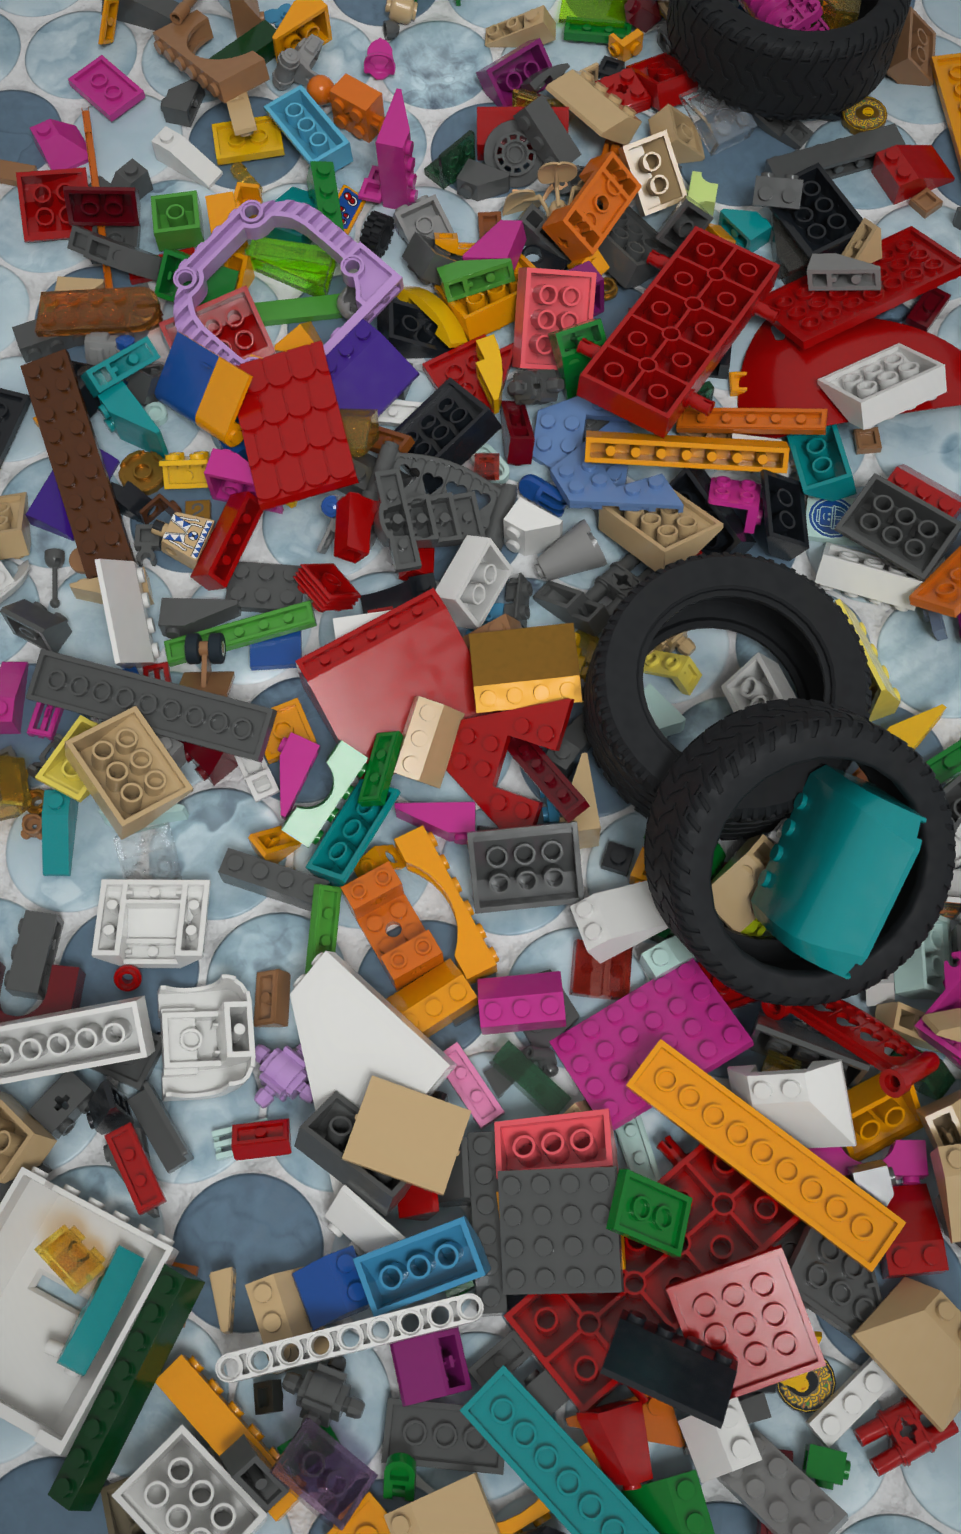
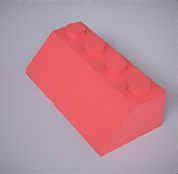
(556, 1142)

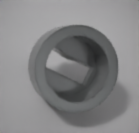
(390, 29)

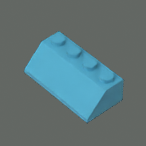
(309, 128)

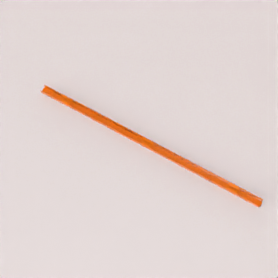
(95, 183)

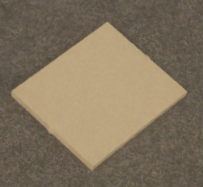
(406, 1135)

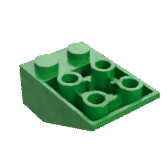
(219, 284)
(564, 347)

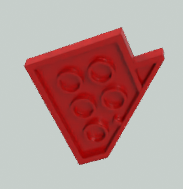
(461, 367)

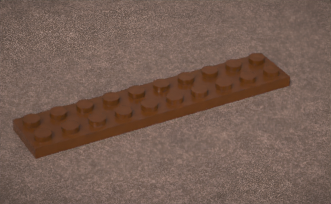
(76, 461)

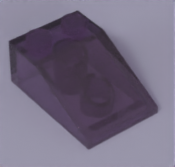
(323, 1475)

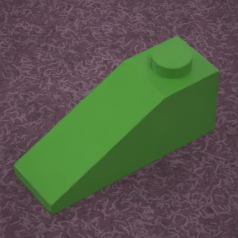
(474, 276)

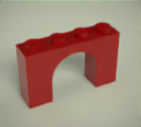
(353, 528)

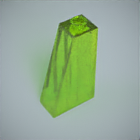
(294, 264)

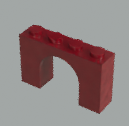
(62, 994)

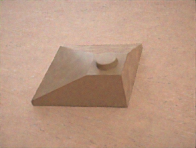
(245, 15)

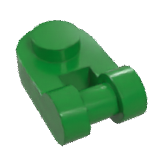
(400, 1477)

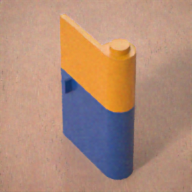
(203, 389)

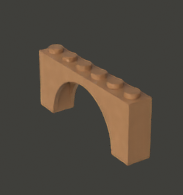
(221, 77)

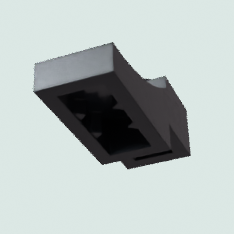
(398, 594)

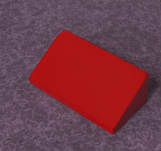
(261, 1139)

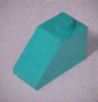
(746, 227)

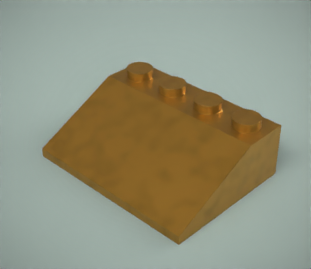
(524, 667)

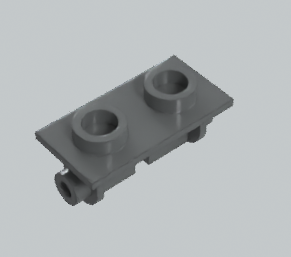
(519, 591)

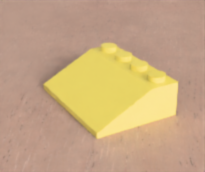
(884, 697)

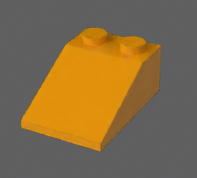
(301, 21)

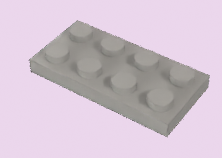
(783, 1494)

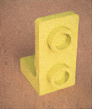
(674, 666)

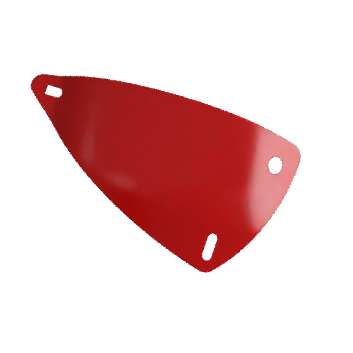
(787, 376)

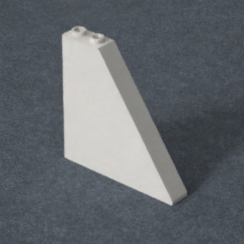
(358, 1034)

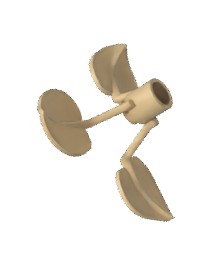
(548, 173)

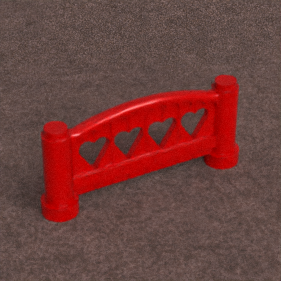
(896, 1071)

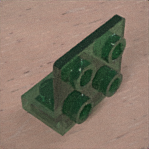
(451, 161)

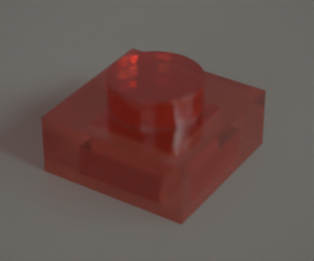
(487, 465)

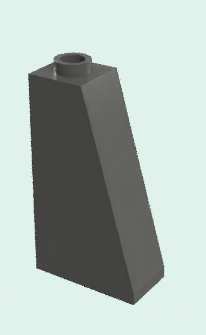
(145, 13)

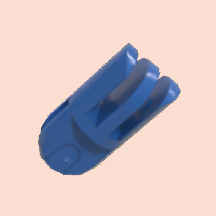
(542, 494)

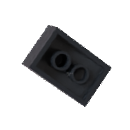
(410, 330)

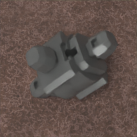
(535, 387)
(324, 1393)

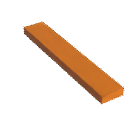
(754, 421)

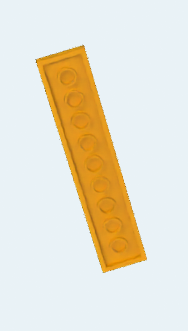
(766, 1155)

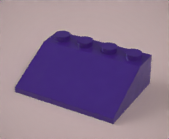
(368, 370)

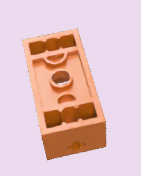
(582, 225)
(376, 904)

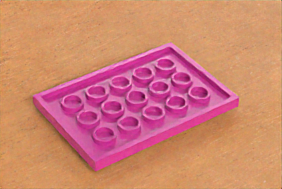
(614, 1042)

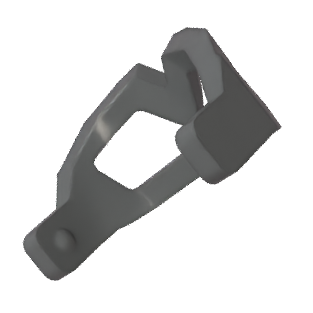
(32, 769)

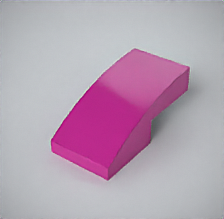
(371, 187)

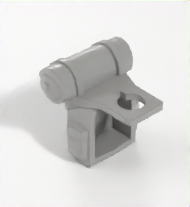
(297, 63)

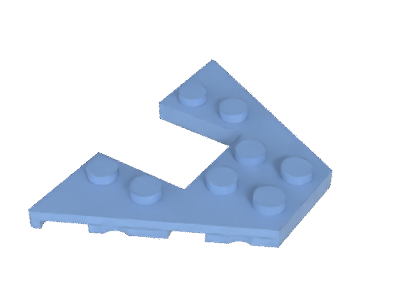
(562, 430)
(590, 486)

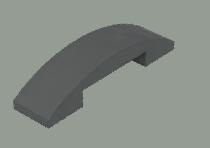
(790, 133)

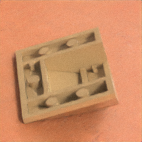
(918, 1345)

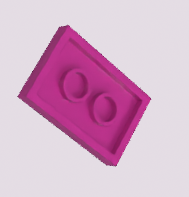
(106, 88)

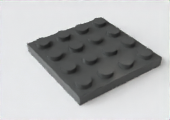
(558, 1232)

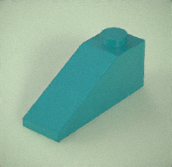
(120, 366)
(58, 833)

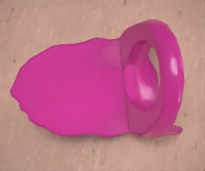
(379, 60)

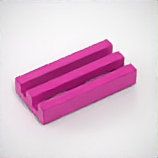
(32, 729)

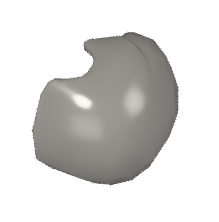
(346, 302)

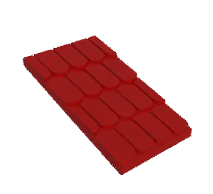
(294, 427)

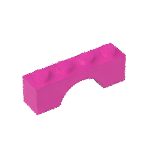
(905, 1157)

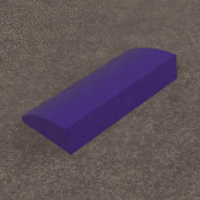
(48, 508)

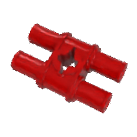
(903, 1449)

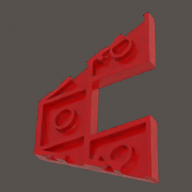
(482, 749)

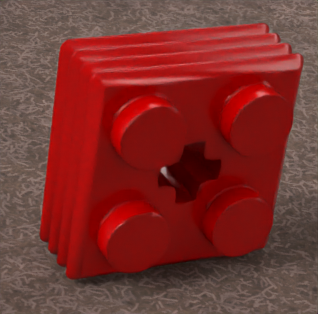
(628, 88)
(326, 587)

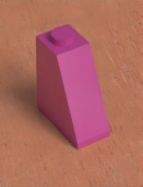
(500, 242)

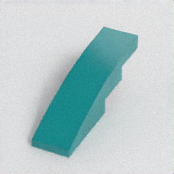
(100, 1311)

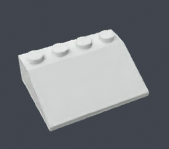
(884, 385)
(127, 613)
(187, 1493)

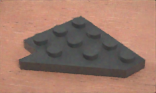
(833, 1283)

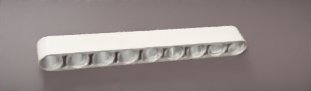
(335, 1335)

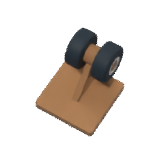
(208, 652)

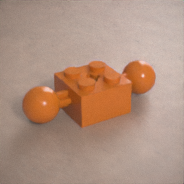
(353, 104)

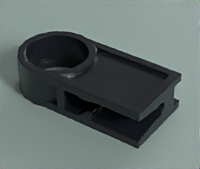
(547, 259)

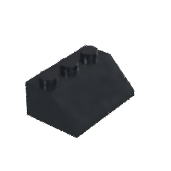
(784, 515)

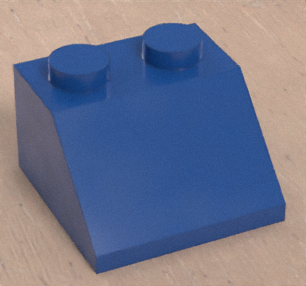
(331, 1288)

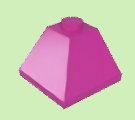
(60, 144)

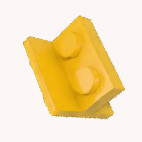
(185, 471)

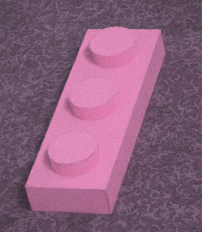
(472, 1088)

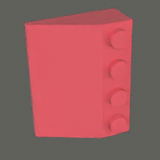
(545, 304)

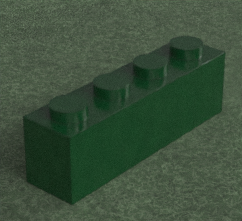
(256, 39)

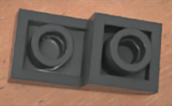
(544, 76)

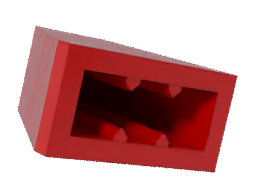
(619, 1441)

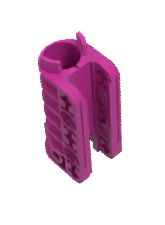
(787, 13)

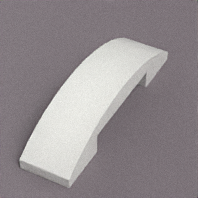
(258, 778)

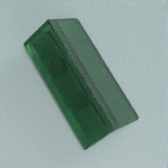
(529, 1079)

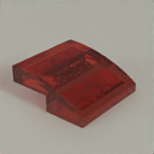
(598, 980)

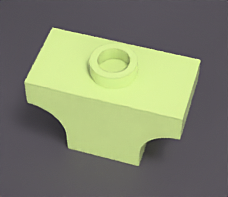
(703, 192)

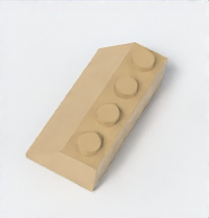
(595, 106)

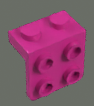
(738, 495)

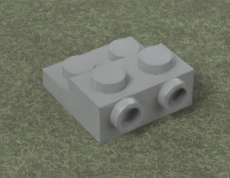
(421, 217)

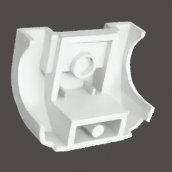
(205, 1039)

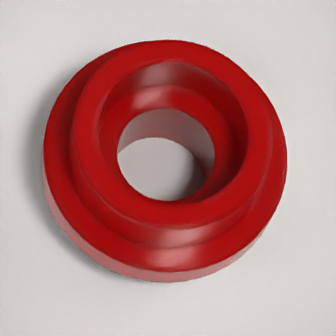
(127, 985)

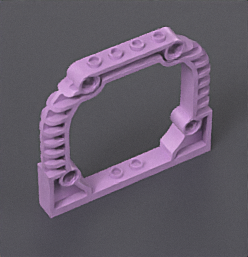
(374, 282)

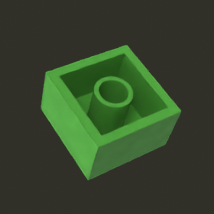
(177, 220)

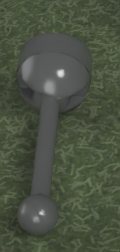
(54, 559)

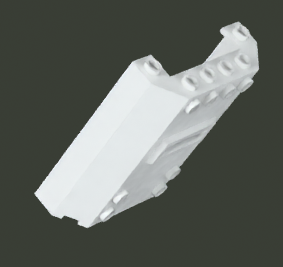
(32, 1384)

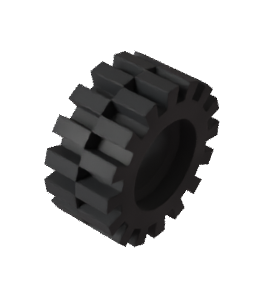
(377, 232)

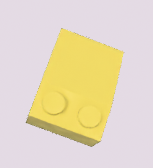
(58, 771)

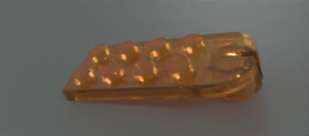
(97, 311)

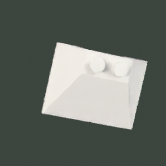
(151, 922)
(802, 1102)

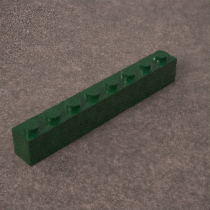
(126, 1389)

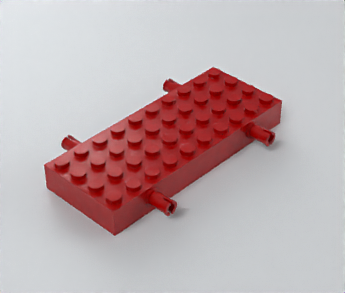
(678, 332)
(725, 1224)

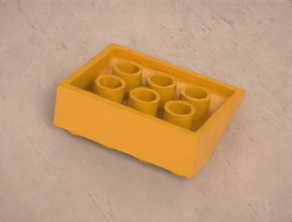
(488, 309)

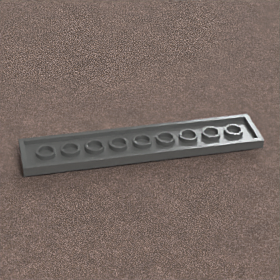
(168, 707)

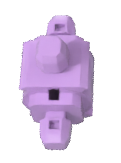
(281, 1075)

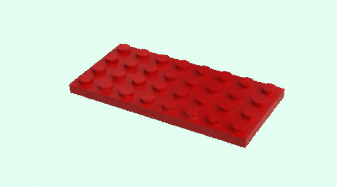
(908, 268)

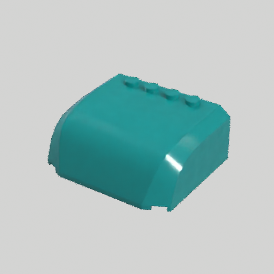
(837, 869)

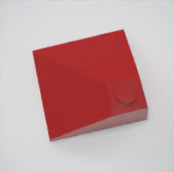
(44, 203)

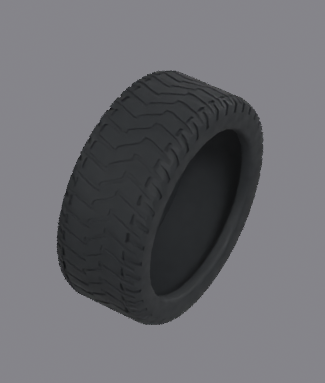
(780, 68)
(707, 788)

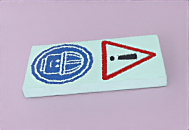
(823, 517)

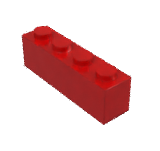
(227, 541)

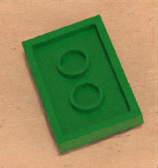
(649, 1213)

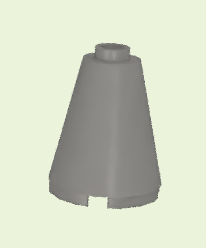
(571, 554)

